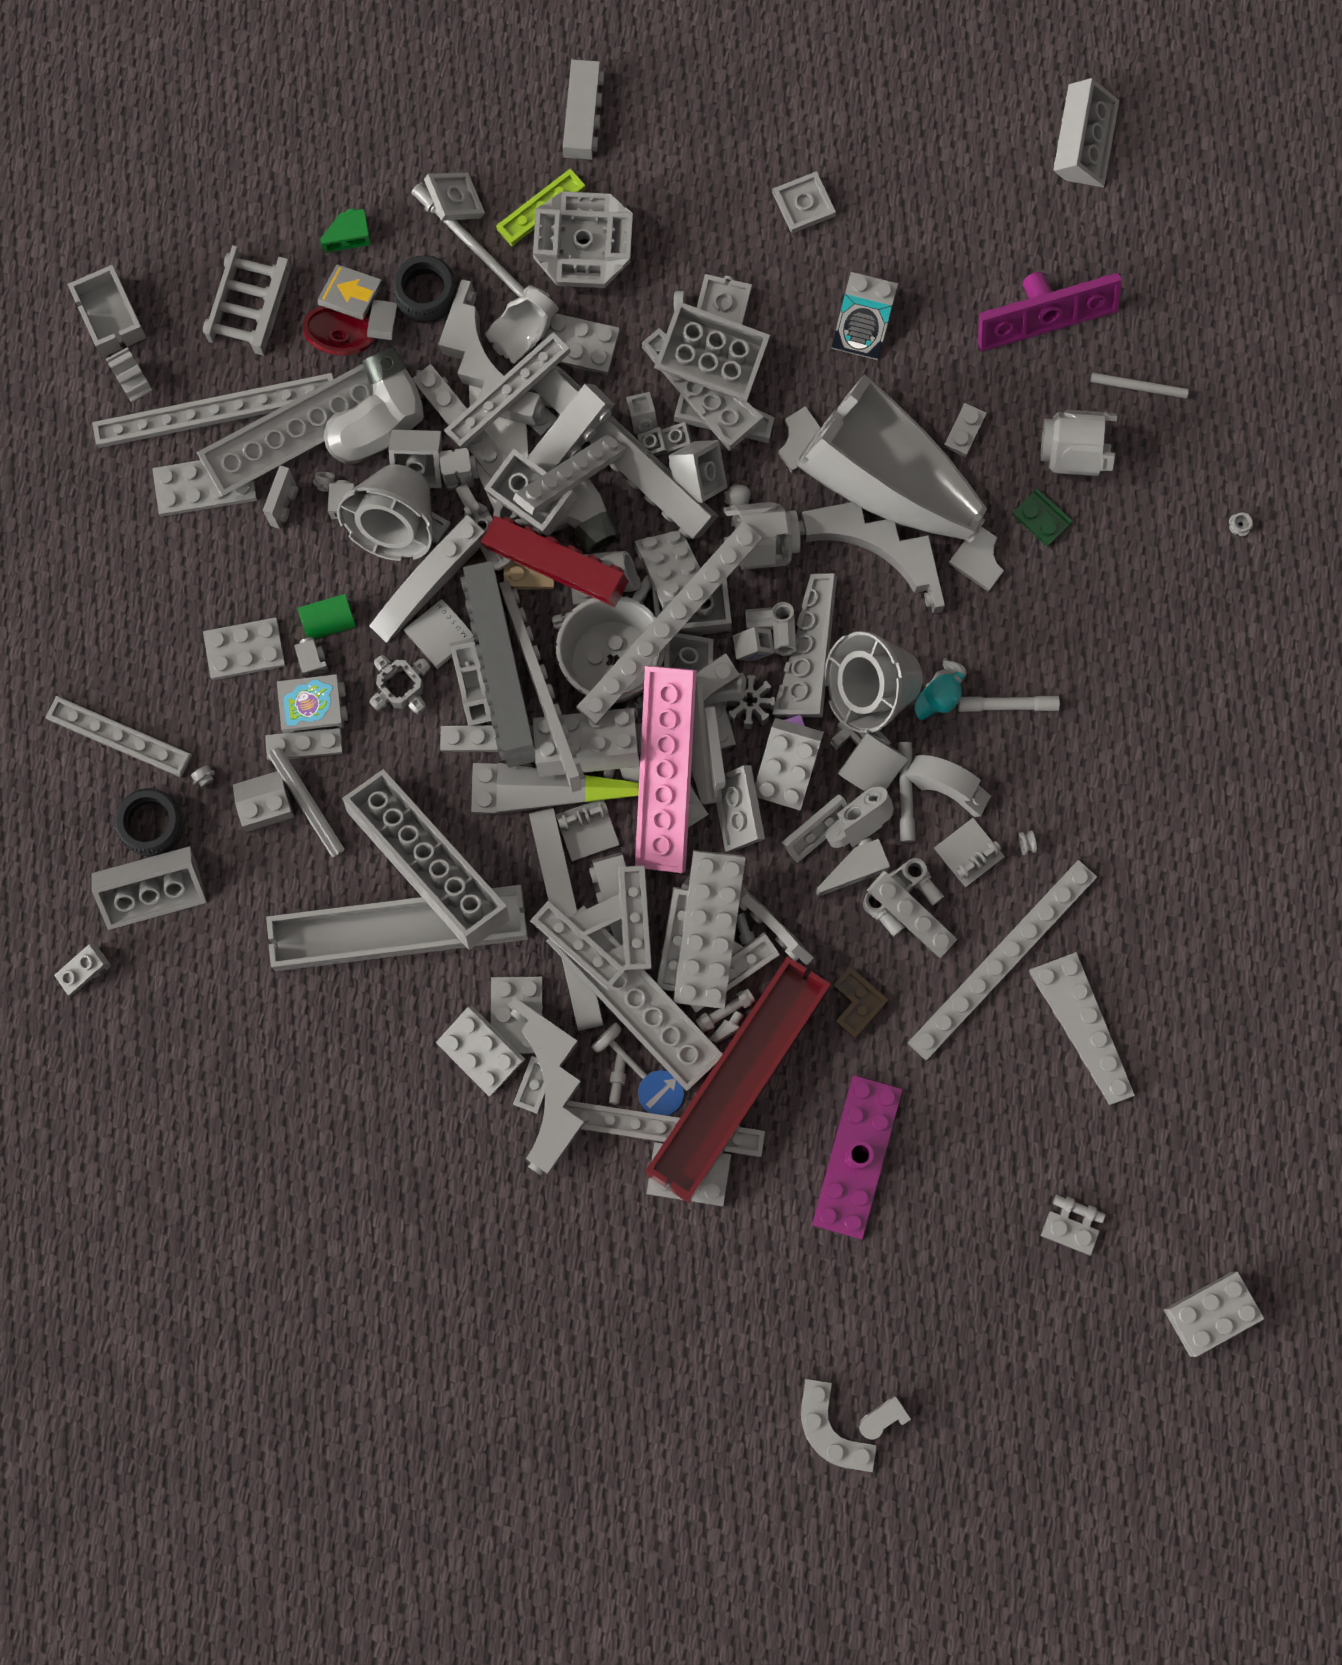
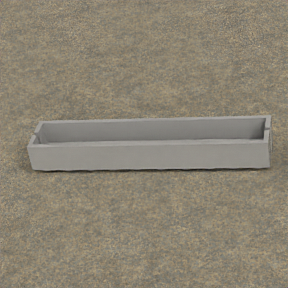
(377, 932)

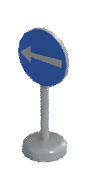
(658, 1091)

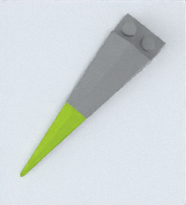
(520, 788)

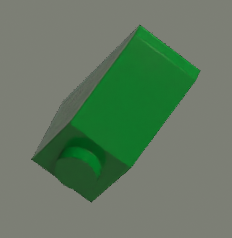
(347, 232)

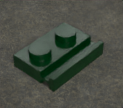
(1042, 517)

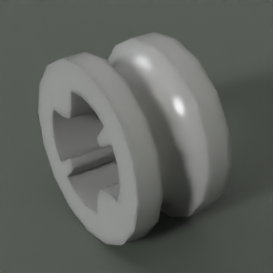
(1027, 842)

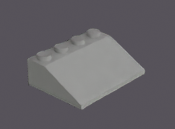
(712, 351)

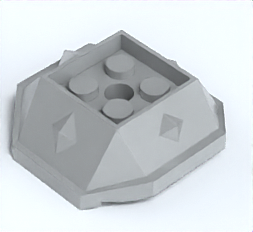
(577, 217)

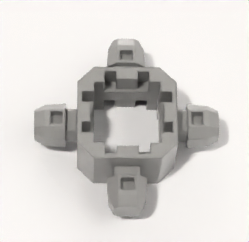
(410, 698)

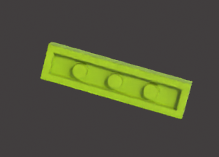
(522, 220)

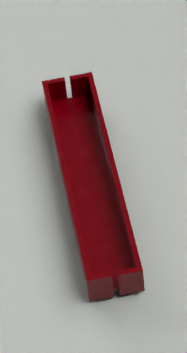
(737, 1080)

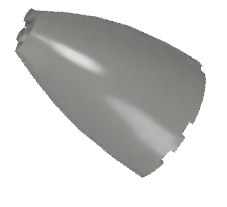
(891, 466)

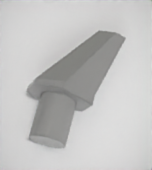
(727, 1028)

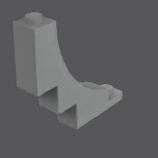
(463, 341)
(909, 557)
(552, 1050)

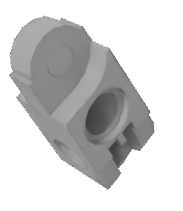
(861, 818)

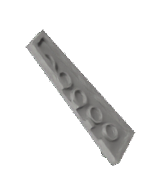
(725, 415)
(803, 681)
(1074, 1005)

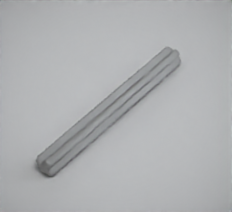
(306, 802)

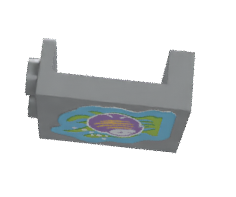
(311, 703)

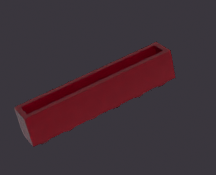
(555, 561)

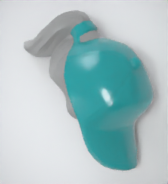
(942, 692)

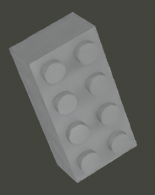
(598, 746)

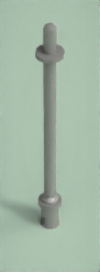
(424, 197)

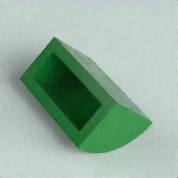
(326, 617)

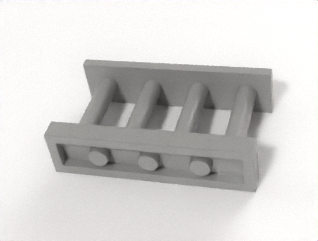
(264, 316)

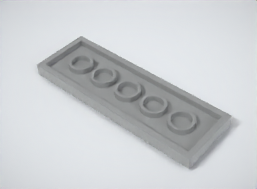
(709, 929)

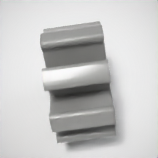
(129, 375)
(742, 708)

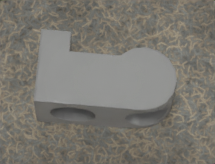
(872, 1424)

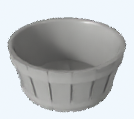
(596, 632)

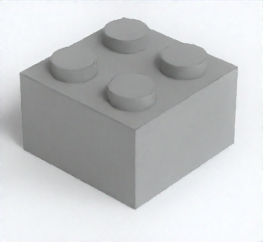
(419, 452)

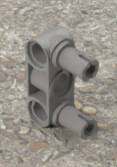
(908, 882)

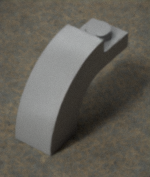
(470, 681)
(949, 779)

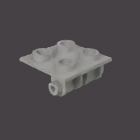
(587, 829)
(969, 852)

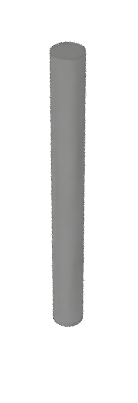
(1139, 385)

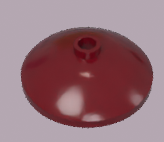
(336, 332)

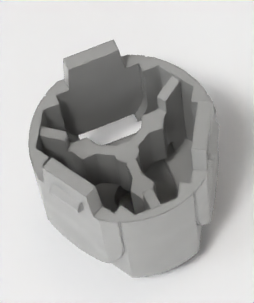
(1076, 443)
(778, 531)

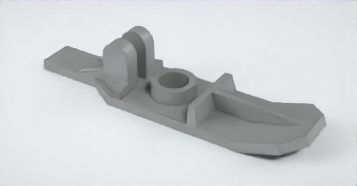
(480, 515)

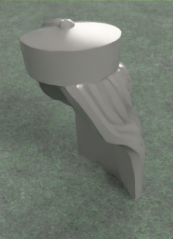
(522, 324)

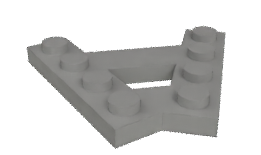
(573, 932)
(743, 962)

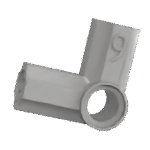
(782, 628)

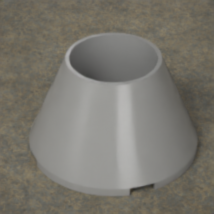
(389, 513)
(870, 680)

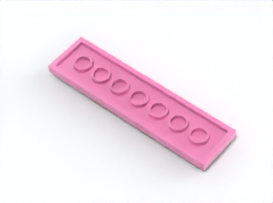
(665, 768)

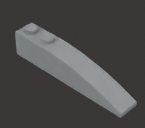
(429, 578)

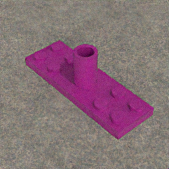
(1048, 309)
(848, 1184)

